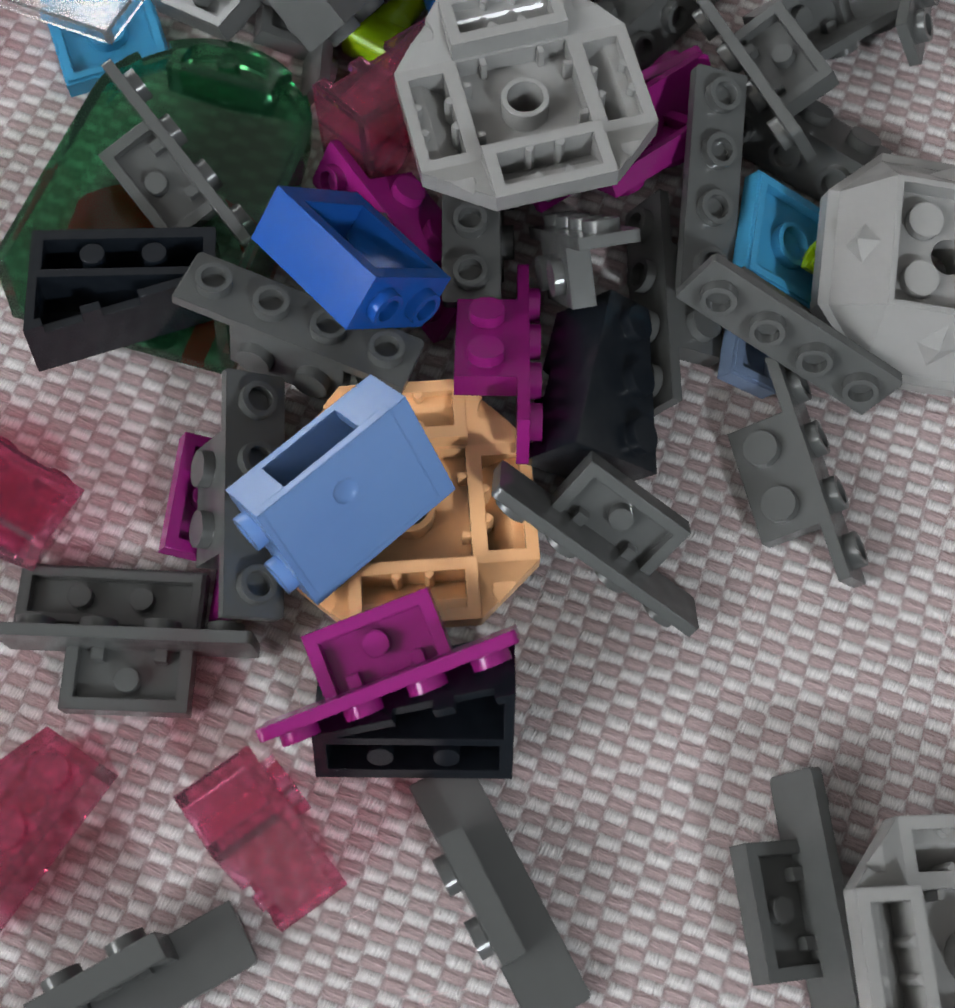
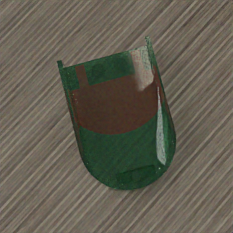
(237, 117)

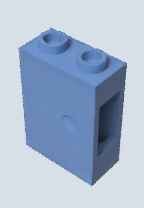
(340, 490)

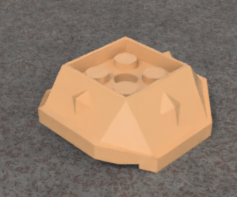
(463, 545)

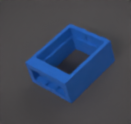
(350, 258)

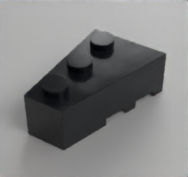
(107, 288)
(599, 390)
(444, 733)

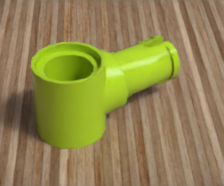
(381, 26)

